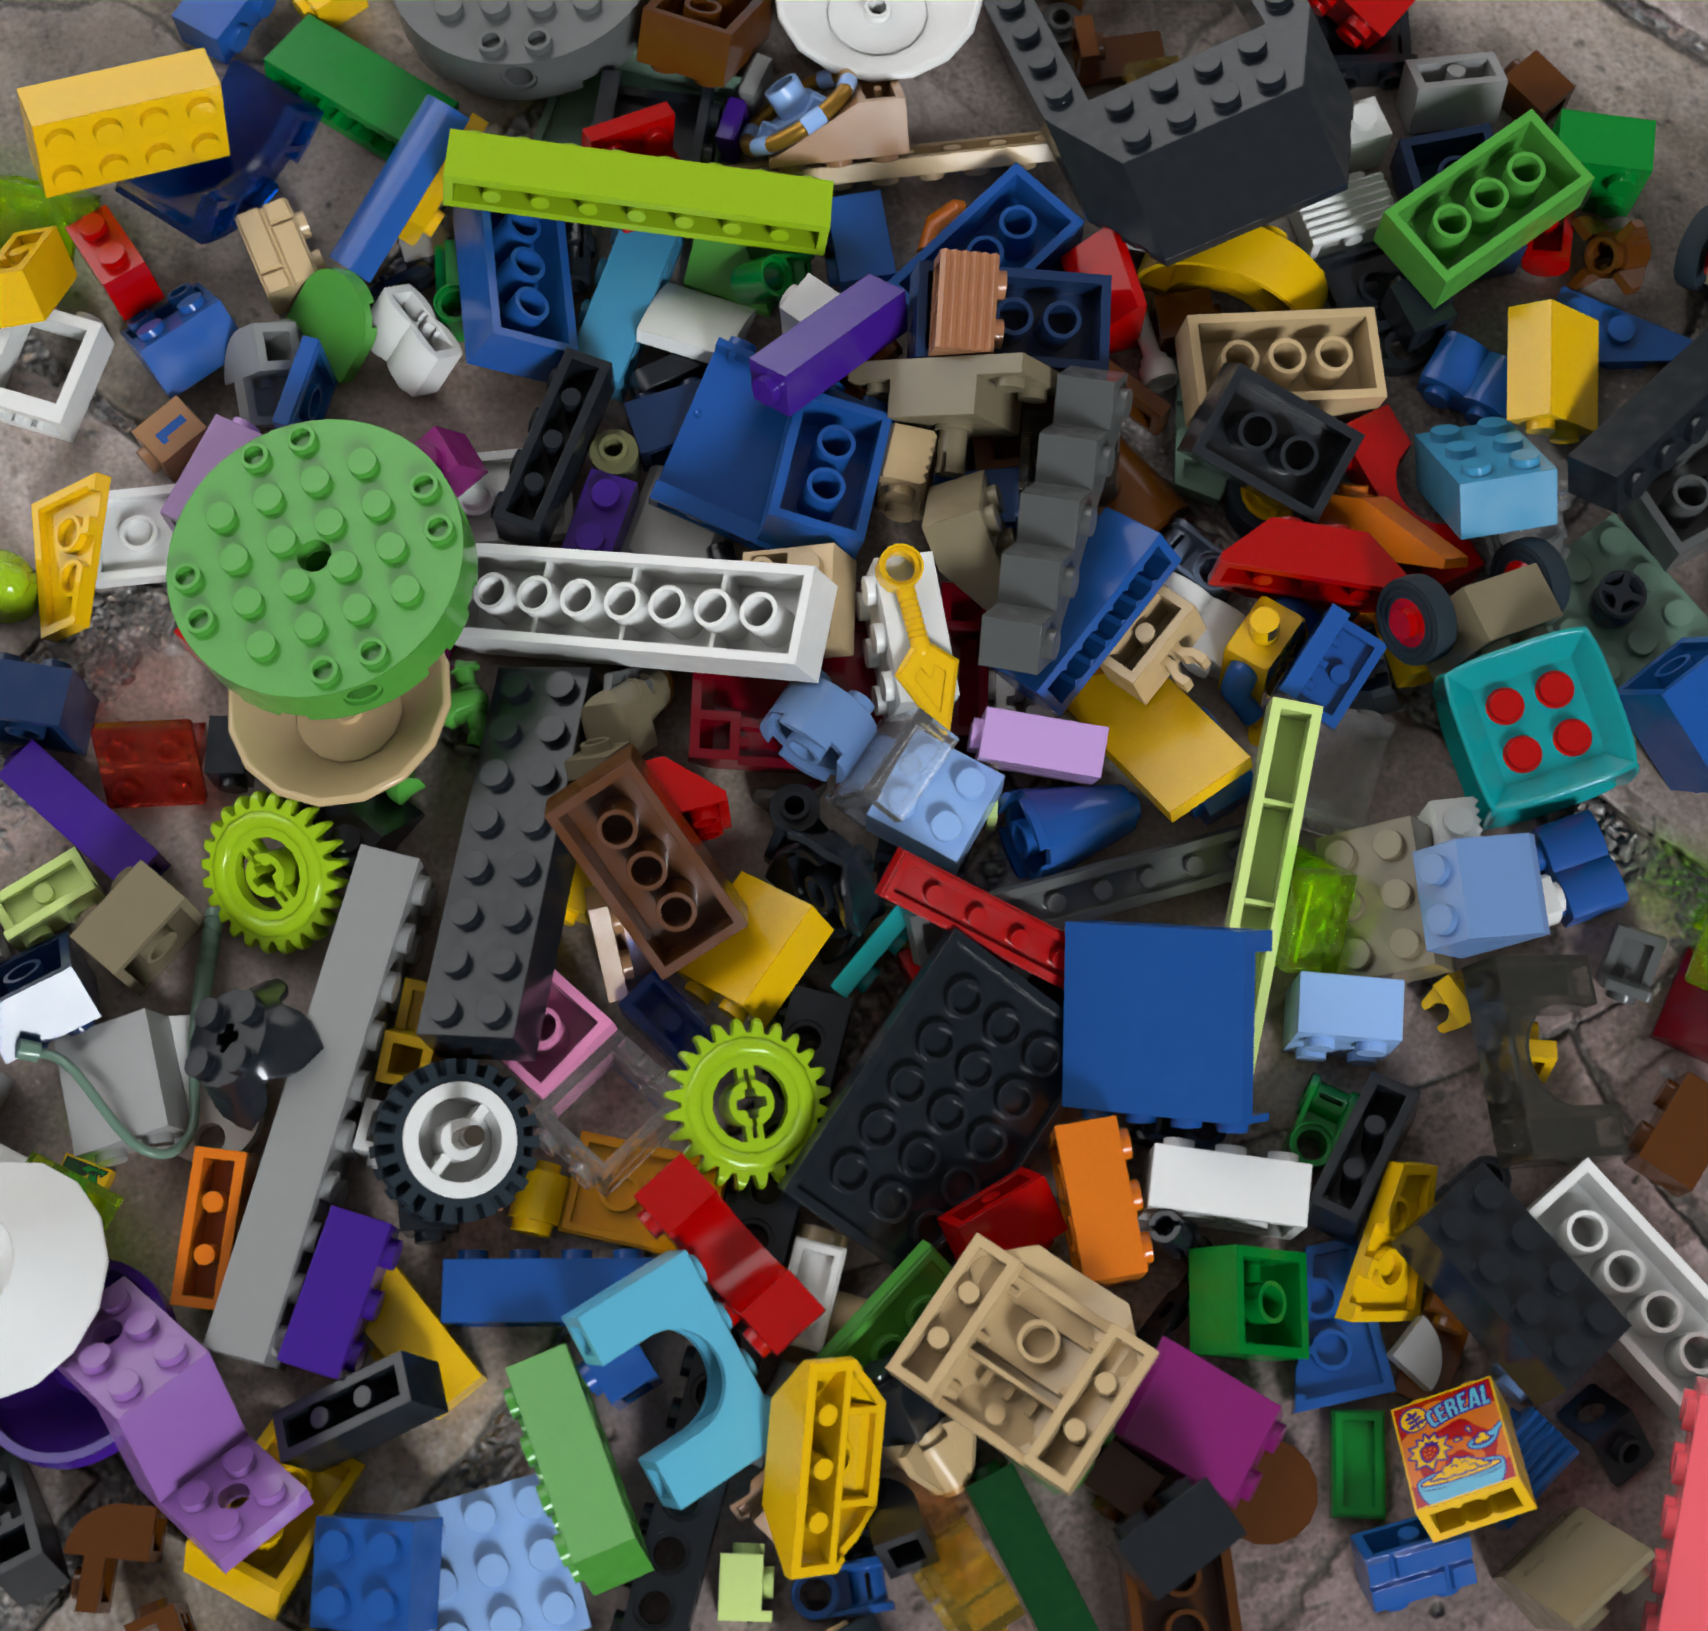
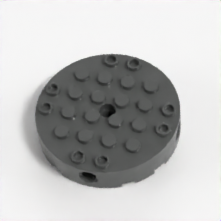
(521, 44)

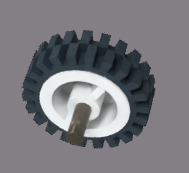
(454, 1141)

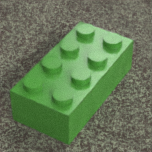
(1483, 208)
(576, 1471)

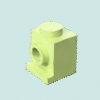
(745, 1583)

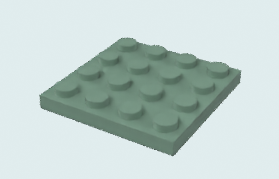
(1659, 624)

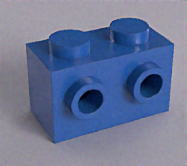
(623, 1378)

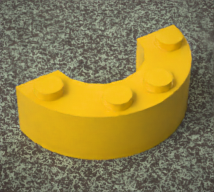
(1253, 267)

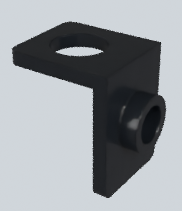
(1614, 1436)

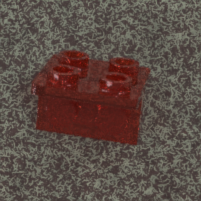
(151, 762)

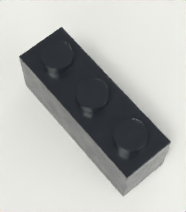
(1361, 1156)
(360, 1412)

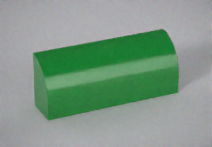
(353, 86)

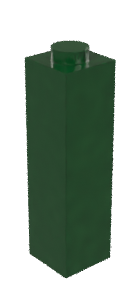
(1027, 1550)

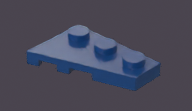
(1344, 1356)

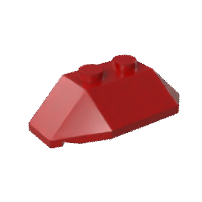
(1309, 563)

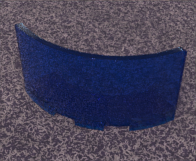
(264, 132)

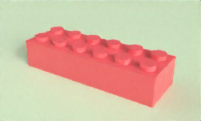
(1681, 1568)

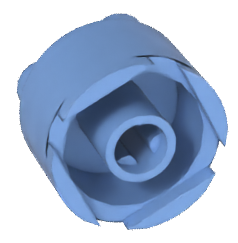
(820, 727)

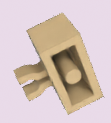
(1156, 646)

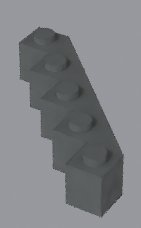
(1055, 521)

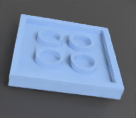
(503, 1563)

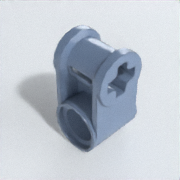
(1197, 555)

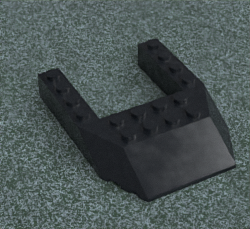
(1198, 143)

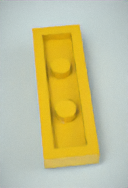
(427, 215)

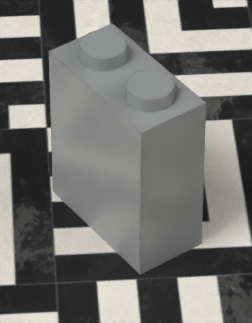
(137, 1076)

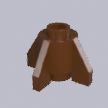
(1619, 252)

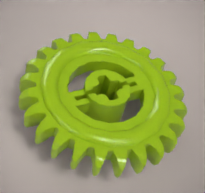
(296, 874)
(695, 1102)

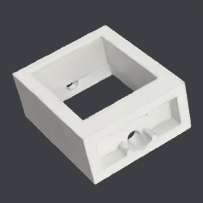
(66, 415)

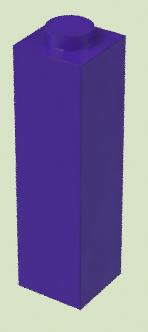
(828, 344)
(77, 812)

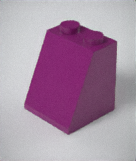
(1200, 1423)

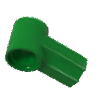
(447, 288)

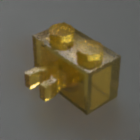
(967, 1584)

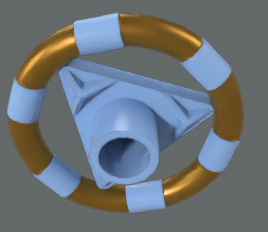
(795, 110)

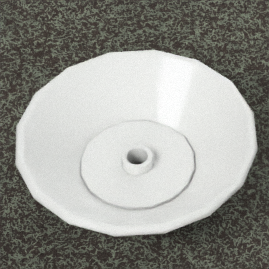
(879, 47)
(49, 1271)

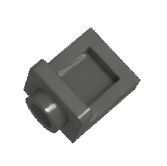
(1630, 963)

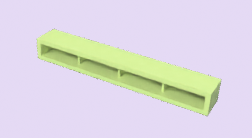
(1273, 833)

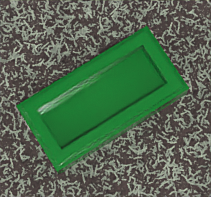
(1357, 1464)

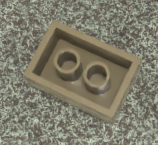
(1385, 918)

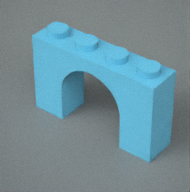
(734, 1413)

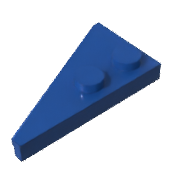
(1624, 338)

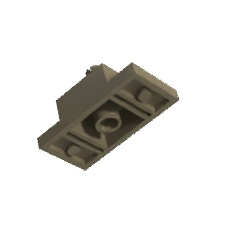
(958, 397)

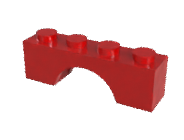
(1376, 467)

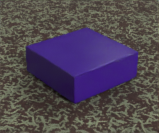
(730, 129)

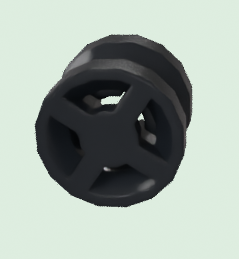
(1626, 591)

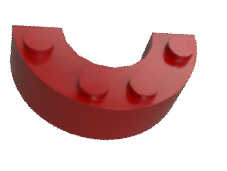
(737, 1265)

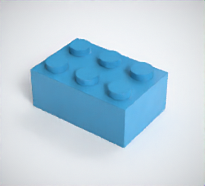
(1486, 478)

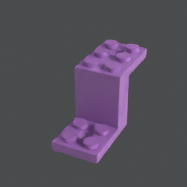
(181, 1428)

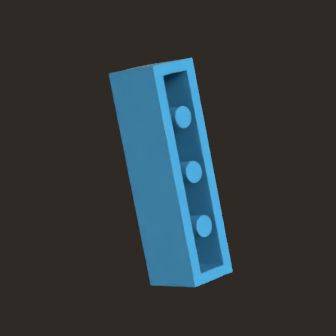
(624, 290)

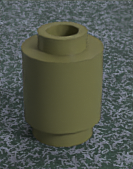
(616, 454)

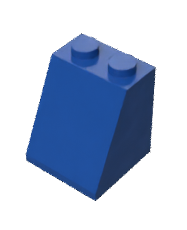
(1670, 713)

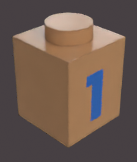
(169, 438)

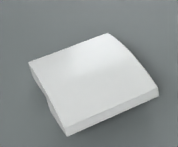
(692, 322)

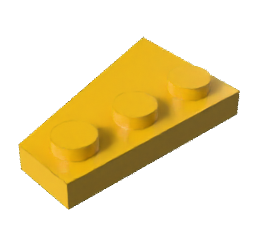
(67, 554)
(1380, 1280)

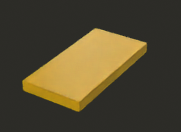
(1163, 746)

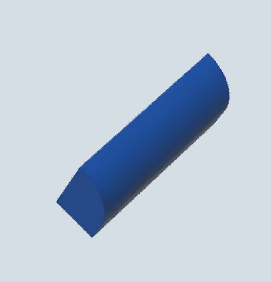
(398, 188)
(1117, 580)

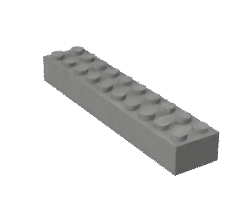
(322, 1104)

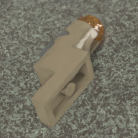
(621, 716)

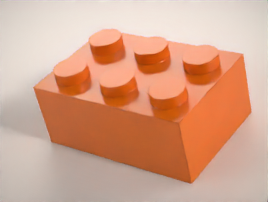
(1100, 1201)

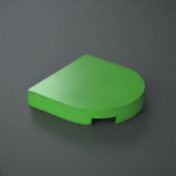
(338, 313)

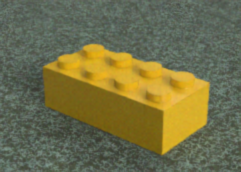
(124, 122)

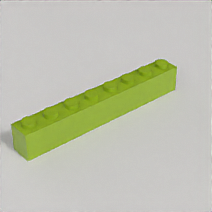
(637, 192)

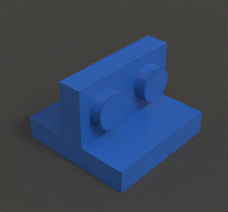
(1331, 665)

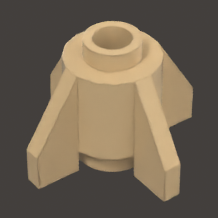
(940, 1460)

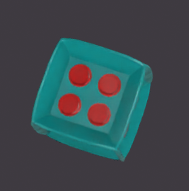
(1535, 727)

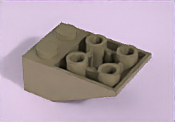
(968, 534)
(1573, 1571)

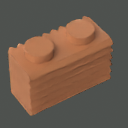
(966, 303)

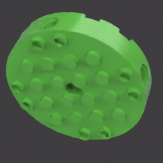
(307, 635)

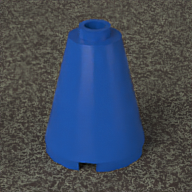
(1063, 826)

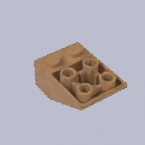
(867, 127)

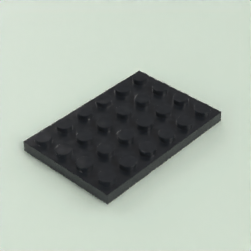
(937, 1105)

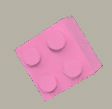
(568, 1037)

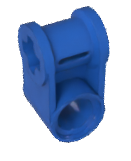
(849, 1591)

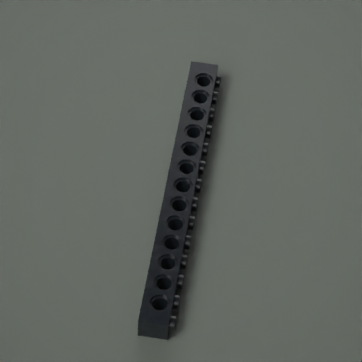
(827, 1019)

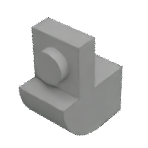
(257, 365)

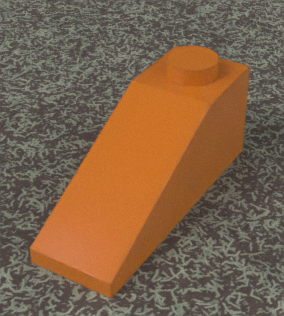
(1392, 527)

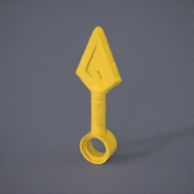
(926, 670)

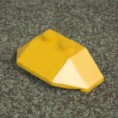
(822, 1464)

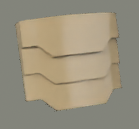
(1026, 1358)

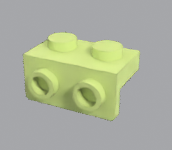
(48, 899)

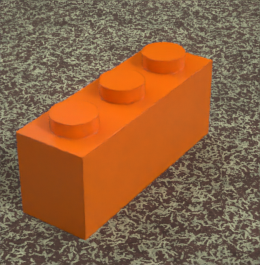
(211, 1221)

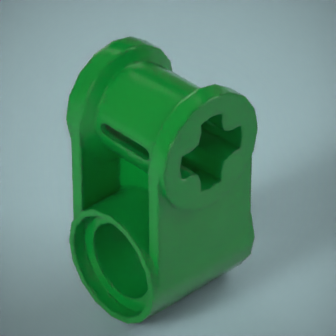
(769, 277)
(1321, 1118)

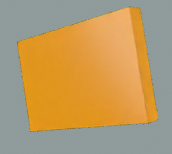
(614, 1217)

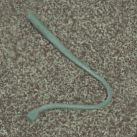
(203, 982)

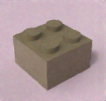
(138, 926)

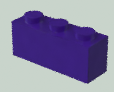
(341, 1294)

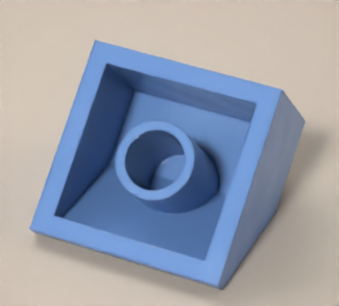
(1480, 894)

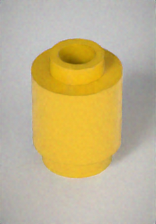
(541, 1202)

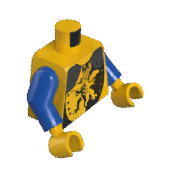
(1261, 654)

